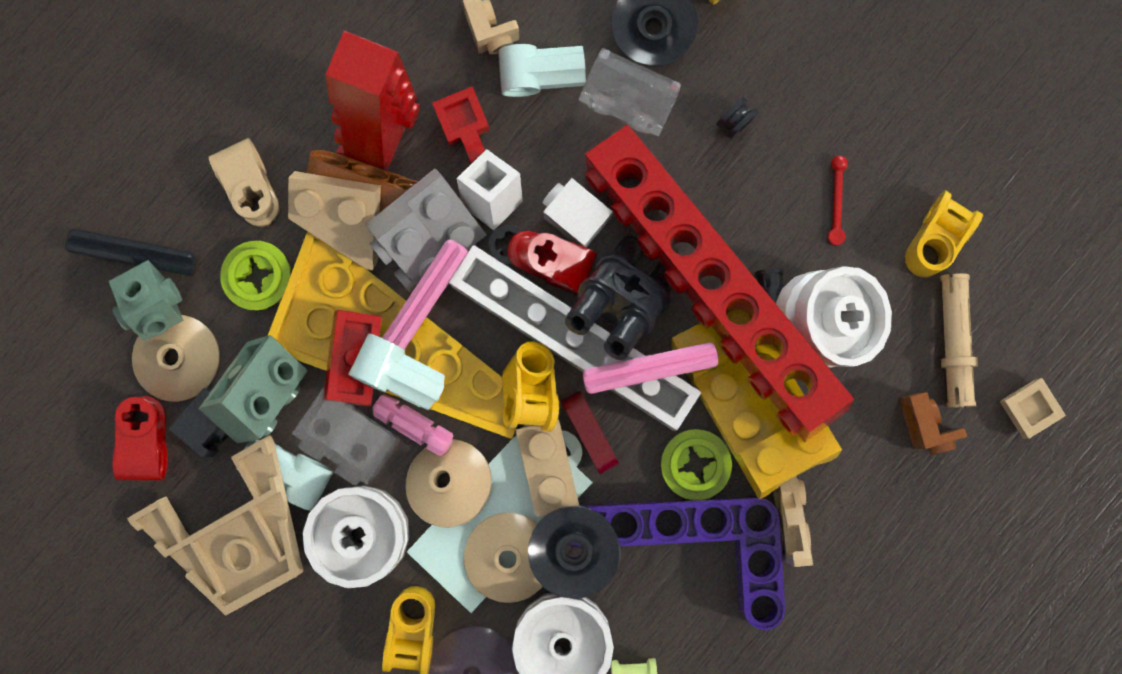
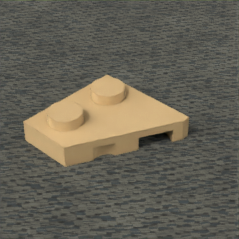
(336, 213)
(793, 528)

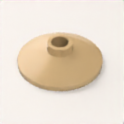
(192, 372)
(461, 498)
(482, 561)

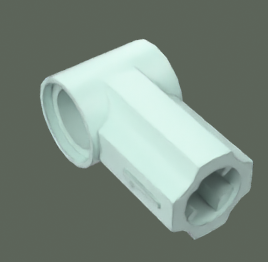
(529, 69)
(388, 368)
(302, 477)

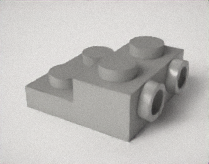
(419, 225)

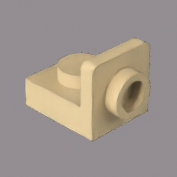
(480, 19)

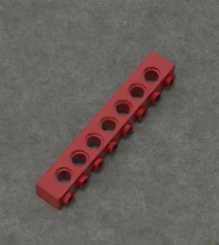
(627, 156)

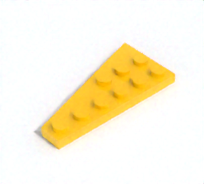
(330, 282)

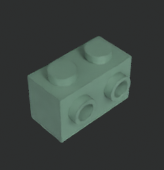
(254, 390)

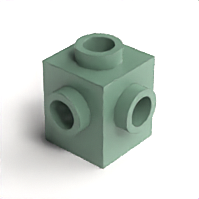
(146, 301)

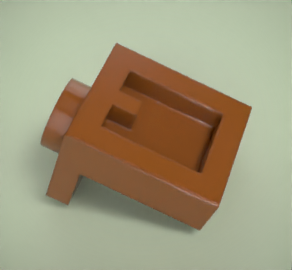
(922, 421)

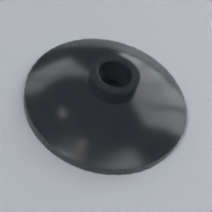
(677, 23)
(574, 575)

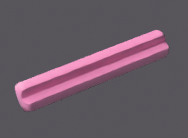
(426, 294)
(650, 368)

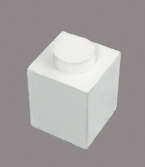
(490, 189)
(576, 212)

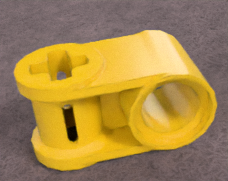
(946, 230)
(532, 395)
(408, 639)

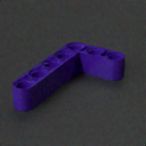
(733, 527)

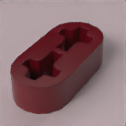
(589, 432)

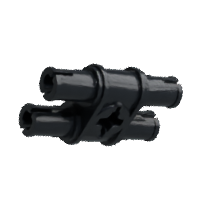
(621, 297)

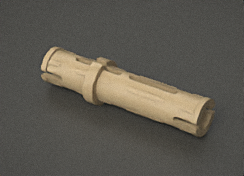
(958, 341)

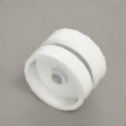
(839, 314)
(330, 539)
(556, 618)

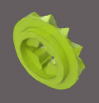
(239, 265)
(714, 474)

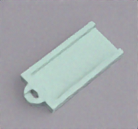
(442, 549)

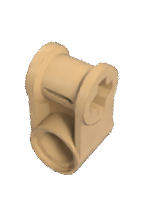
(243, 178)

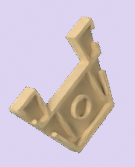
(242, 551)

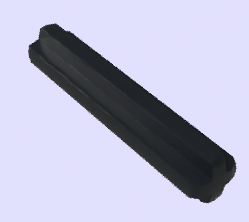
(130, 252)

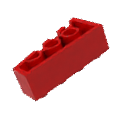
(369, 100)

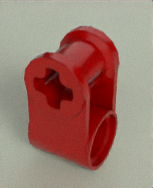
(556, 260)
(140, 446)

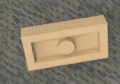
(547, 469)

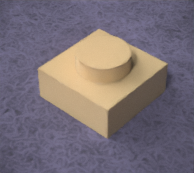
(1032, 408)

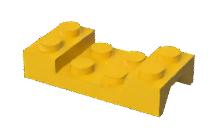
(750, 423)

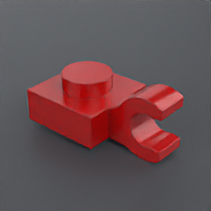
(463, 121)

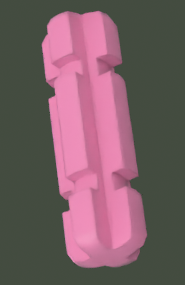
(412, 424)

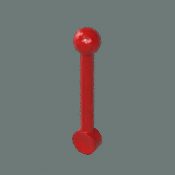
(836, 235)

